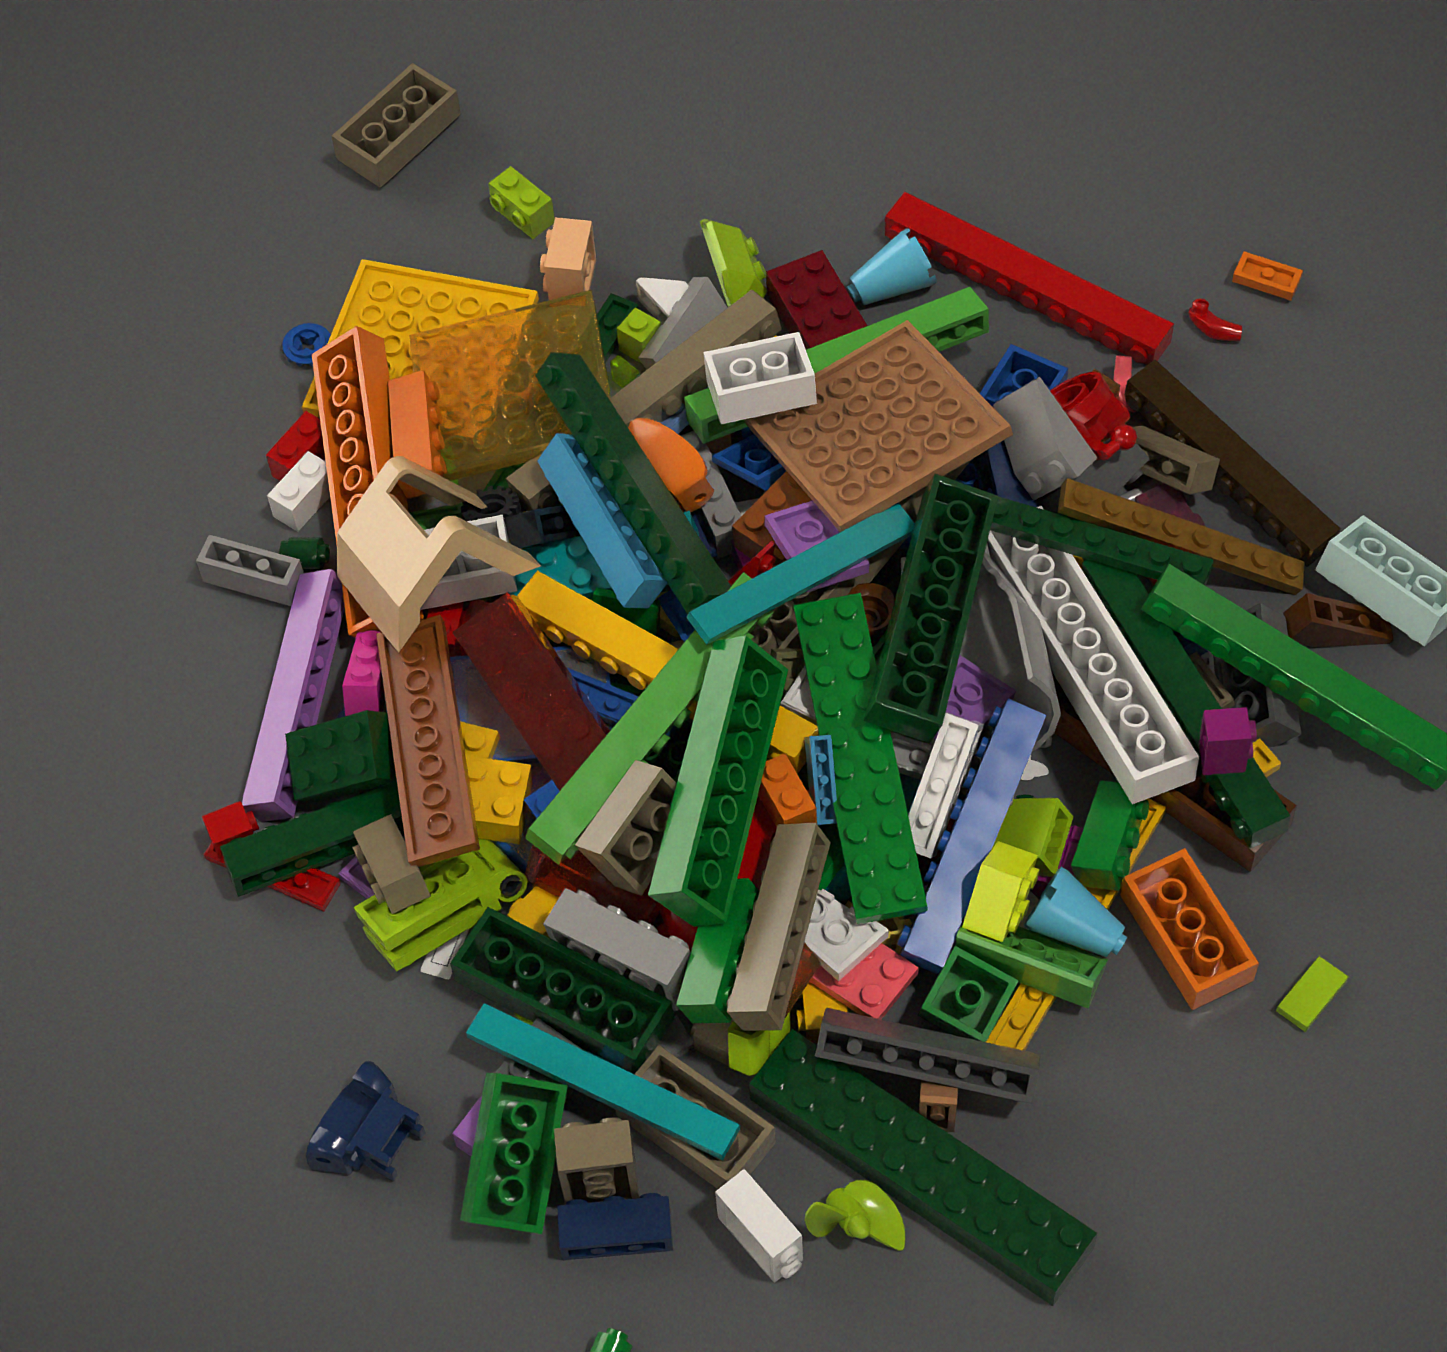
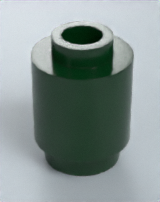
(310, 551)

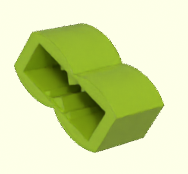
(752, 1048)

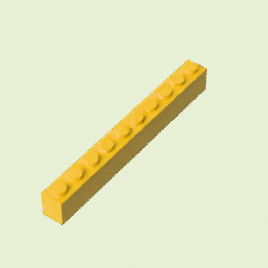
(632, 651)

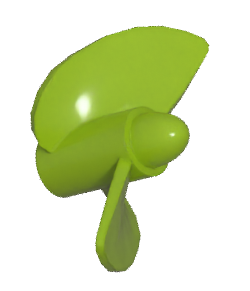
(861, 1212)

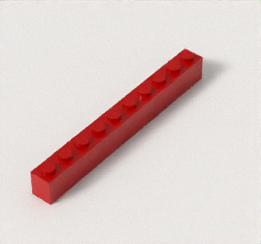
(1031, 280)

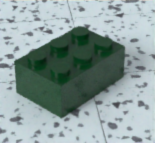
(341, 756)

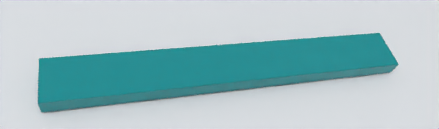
(800, 573)
(603, 1081)

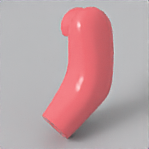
(1122, 373)

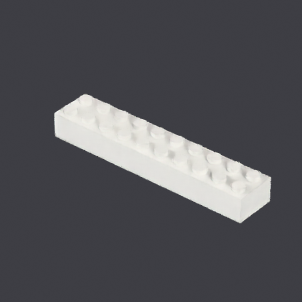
(1099, 670)

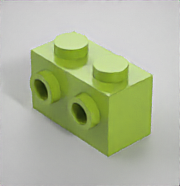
(521, 202)

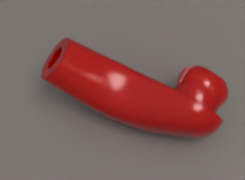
(1212, 325)

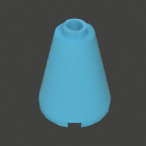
(892, 271)
(1075, 917)

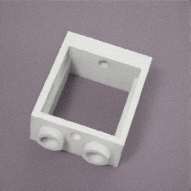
(760, 1226)

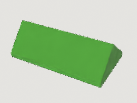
(1039, 962)

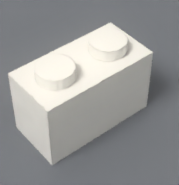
(300, 492)

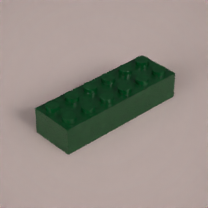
(562, 989)

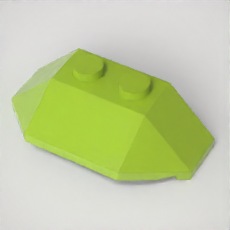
(734, 260)

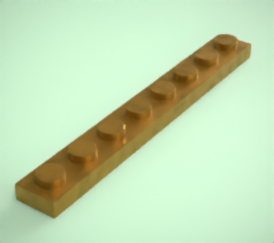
(1166, 529)

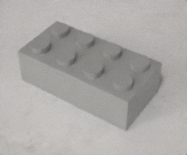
(619, 943)

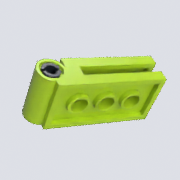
(459, 896)

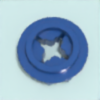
(309, 334)

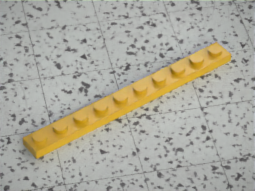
(1031, 1005)

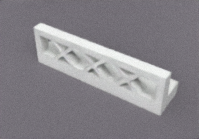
(942, 781)

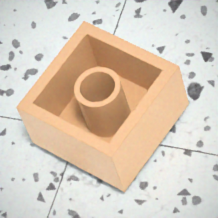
(569, 258)

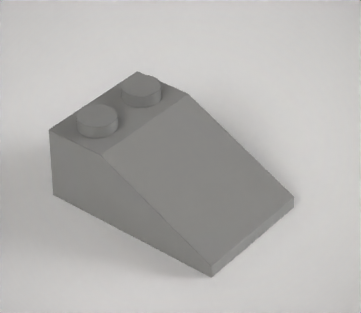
(1044, 439)

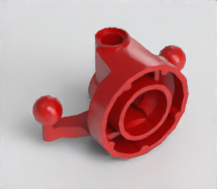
(1096, 413)

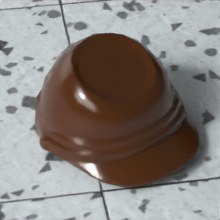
(878, 607)

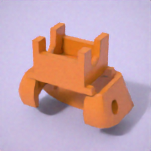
(675, 462)

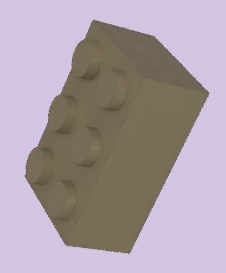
(630, 828)
(596, 1160)

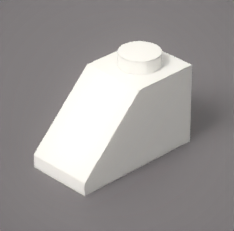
(660, 295)

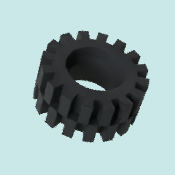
(497, 502)

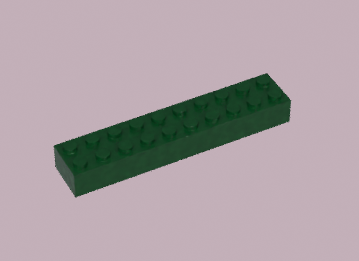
(923, 1167)

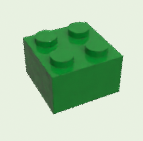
(967, 996)

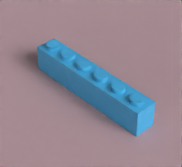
(601, 523)

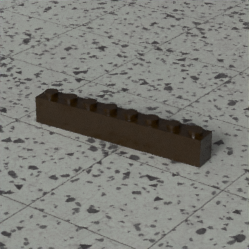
(1241, 470)

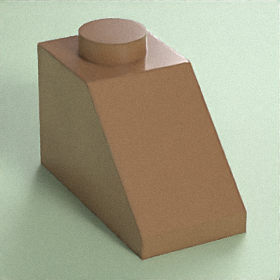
(939, 1104)

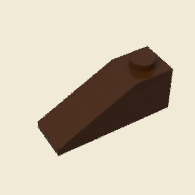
(1333, 623)

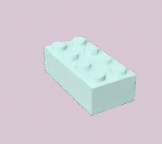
(1388, 579)

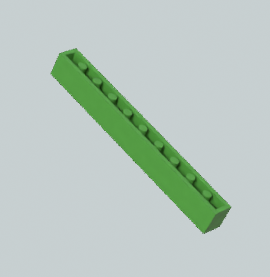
(941, 322)
(631, 739)

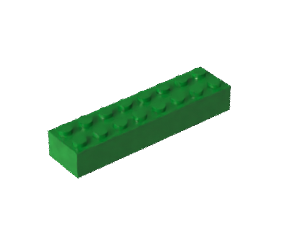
(718, 782)

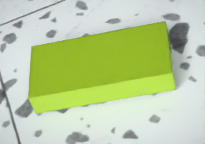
(1312, 994)

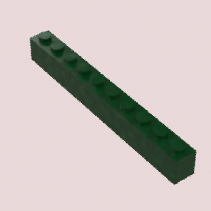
(632, 480)
(1246, 795)

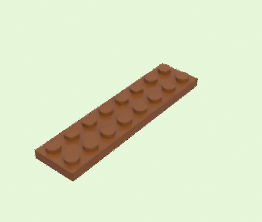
(428, 745)

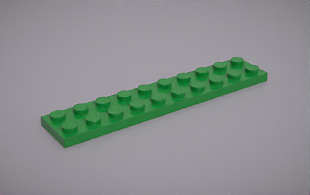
(869, 790)

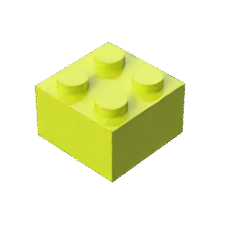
(1001, 892)

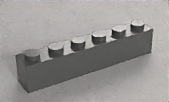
(928, 1055)

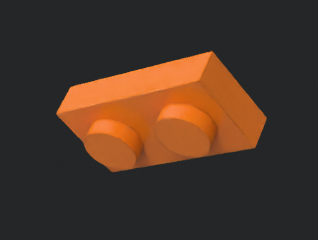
(1267, 276)

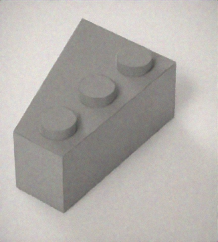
(693, 311)

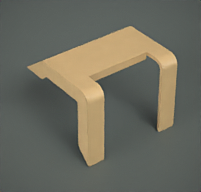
(392, 560)

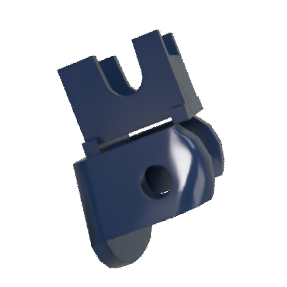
(363, 1127)

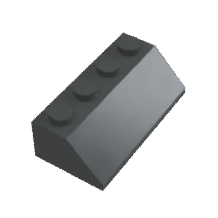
(1274, 715)

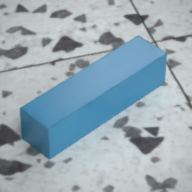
(821, 777)

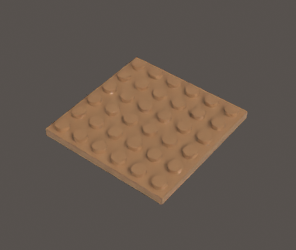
(880, 427)

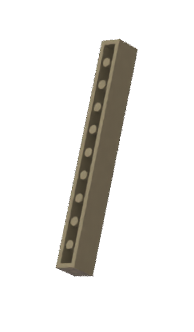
(665, 384)

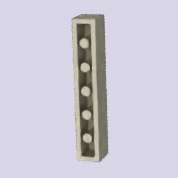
(778, 927)

